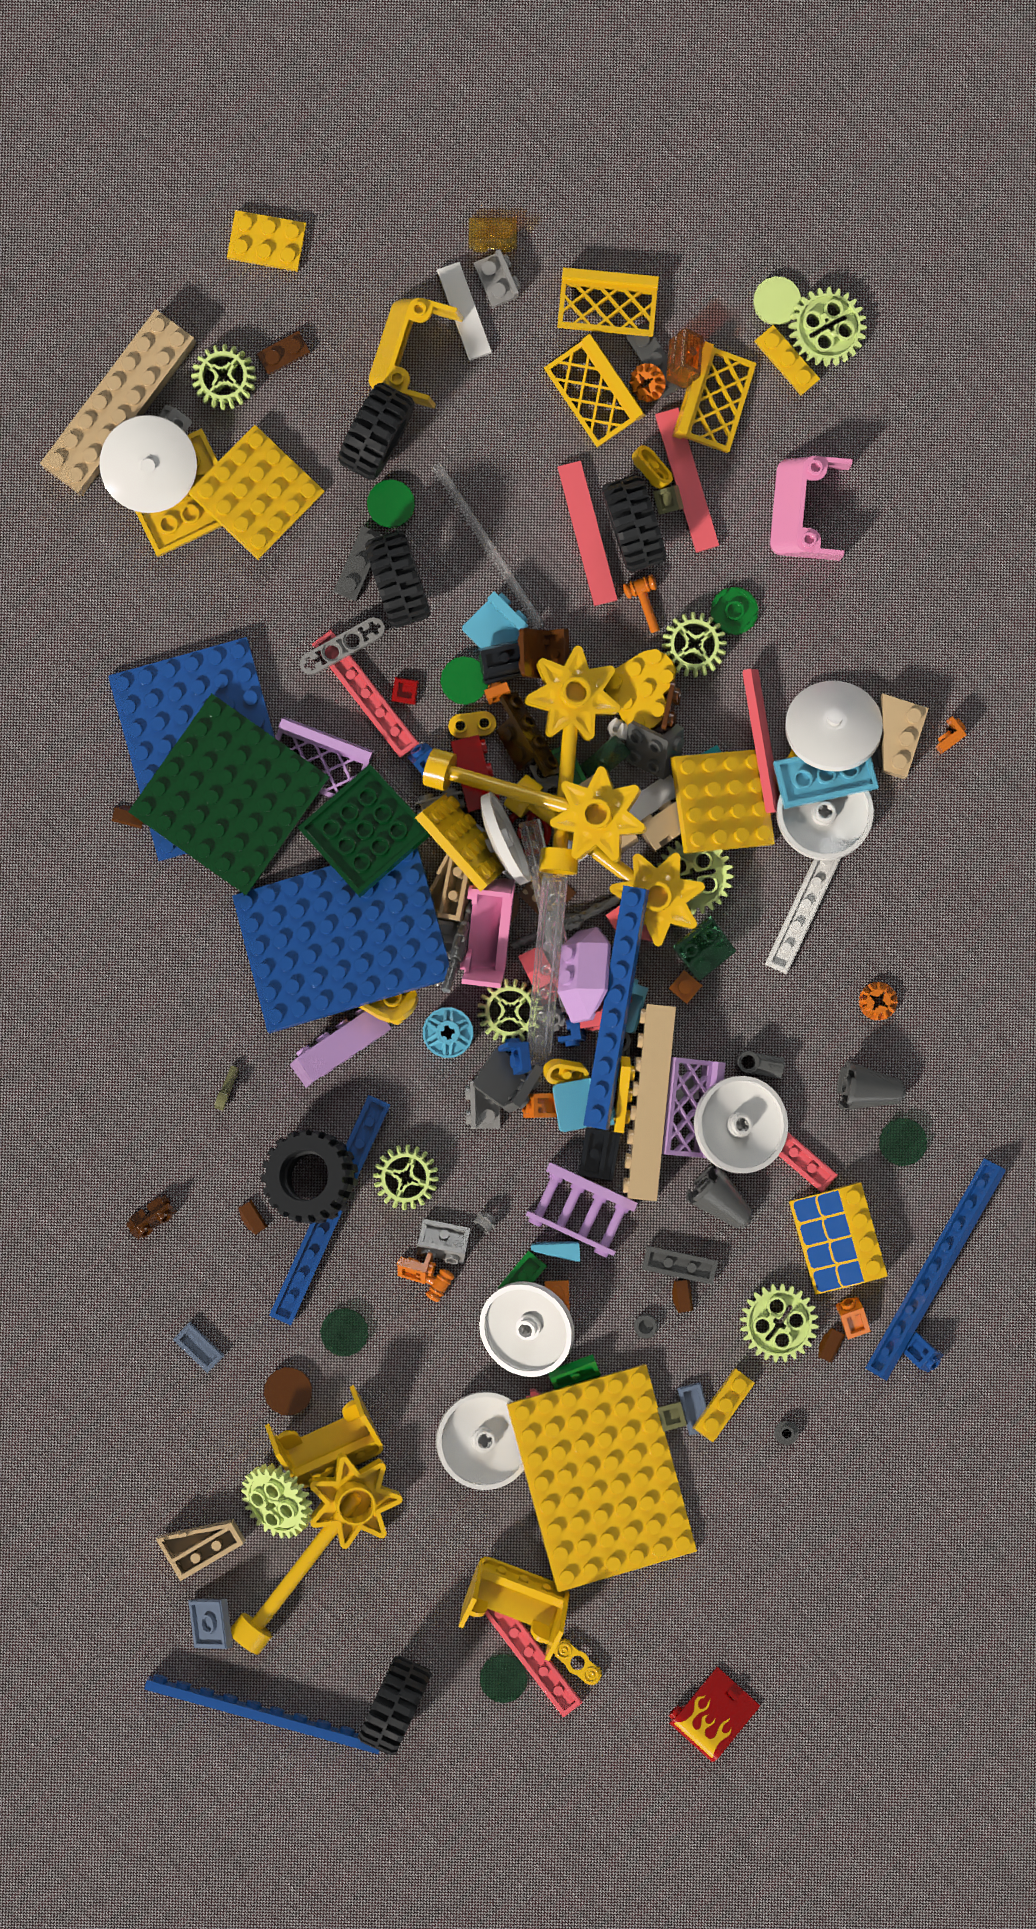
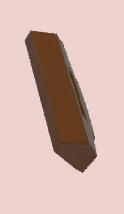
(122, 816)
(252, 1218)
(682, 1296)
(830, 1344)

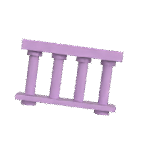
(578, 1186)

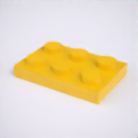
(266, 241)

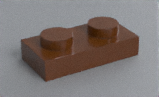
(283, 353)

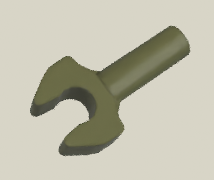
(224, 1093)

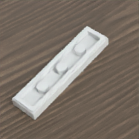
(459, 296)

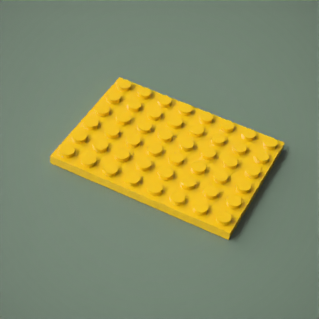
(601, 1477)

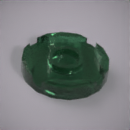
(903, 1142)
(344, 1332)
(503, 1678)

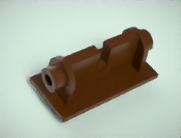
(160, 1212)

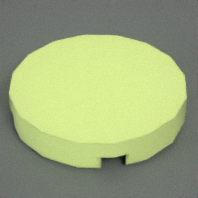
(775, 300)

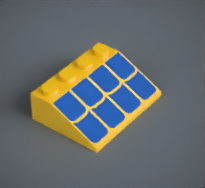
(838, 1238)

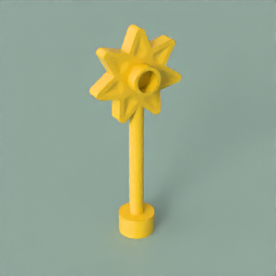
(572, 699)
(593, 814)
(667, 892)
(348, 1504)

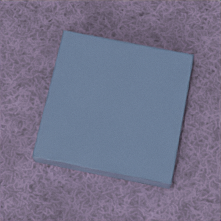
(210, 1623)

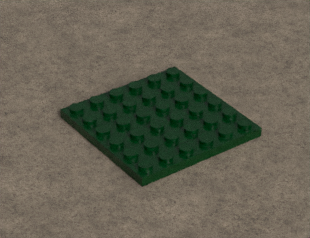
(229, 794)

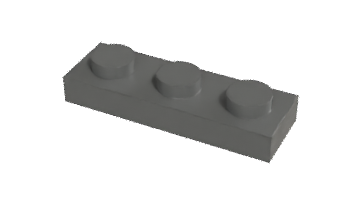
(650, 351)
(356, 567)
(679, 1265)

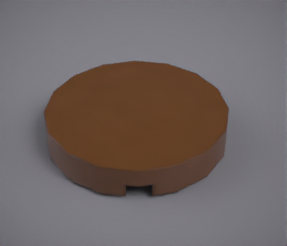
(288, 1391)

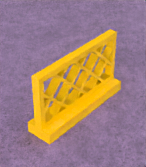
(606, 282)
(611, 378)
(693, 396)

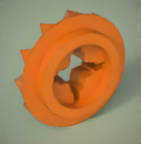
(656, 386)
(866, 1002)

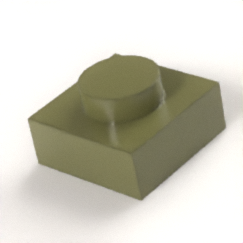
(668, 499)
(671, 1416)

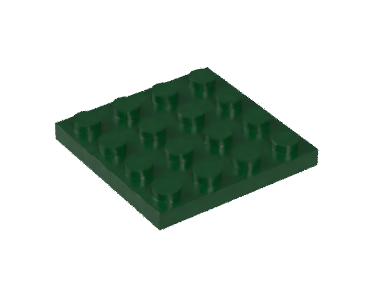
(364, 830)

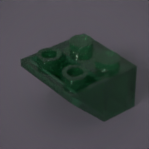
(704, 948)

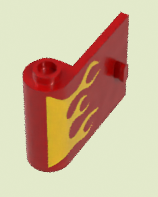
(712, 1717)

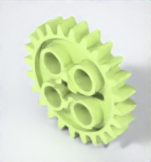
(817, 308)
(720, 877)
(796, 1335)
(277, 1500)

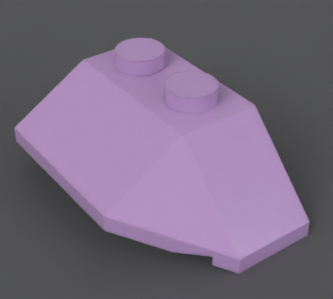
(584, 973)

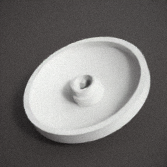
(148, 463)
(833, 726)
(827, 827)
(503, 839)
(741, 1124)
(526, 1328)
(479, 1442)

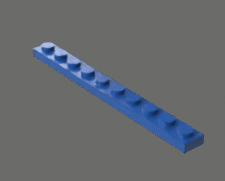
(616, 1007)
(319, 1235)
(935, 1269)
(253, 1710)

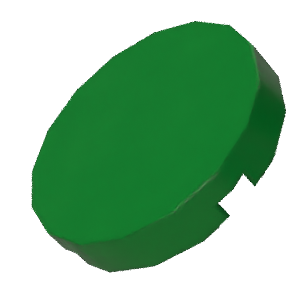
(390, 503)
(734, 610)
(463, 681)

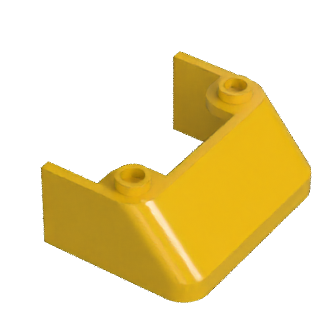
(394, 340)
(318, 1451)
(518, 1596)

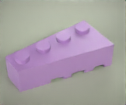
(338, 1047)

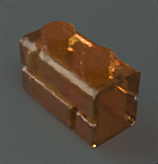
(684, 358)

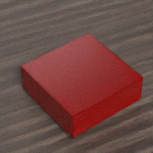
(405, 691)

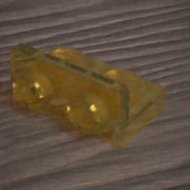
(492, 234)

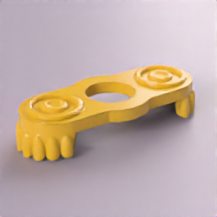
(566, 1651)

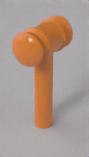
(641, 587)
(438, 1284)

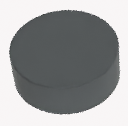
(645, 1326)

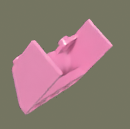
(787, 529)
(488, 933)

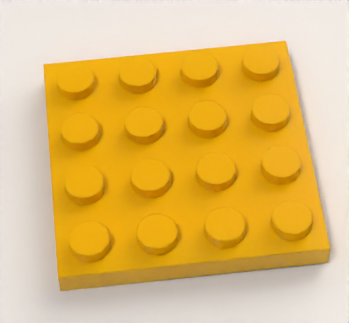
(256, 492)
(187, 519)
(720, 802)
(461, 840)

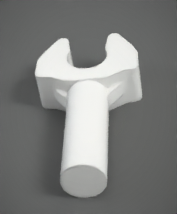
(617, 728)

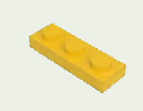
(787, 360)
(623, 1094)
(723, 1405)

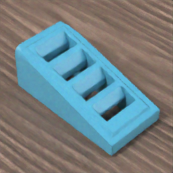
(563, 1249)

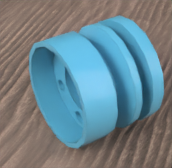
(460, 1039)

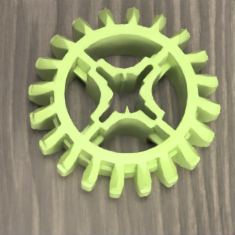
(230, 368)
(701, 653)
(525, 996)
(399, 1193)

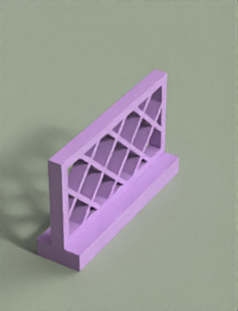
(327, 742)
(711, 1074)

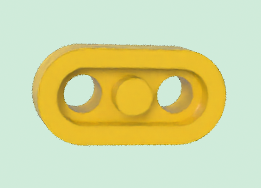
(652, 467)
(472, 724)
(561, 1071)

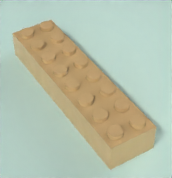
(122, 394)
(650, 1103)

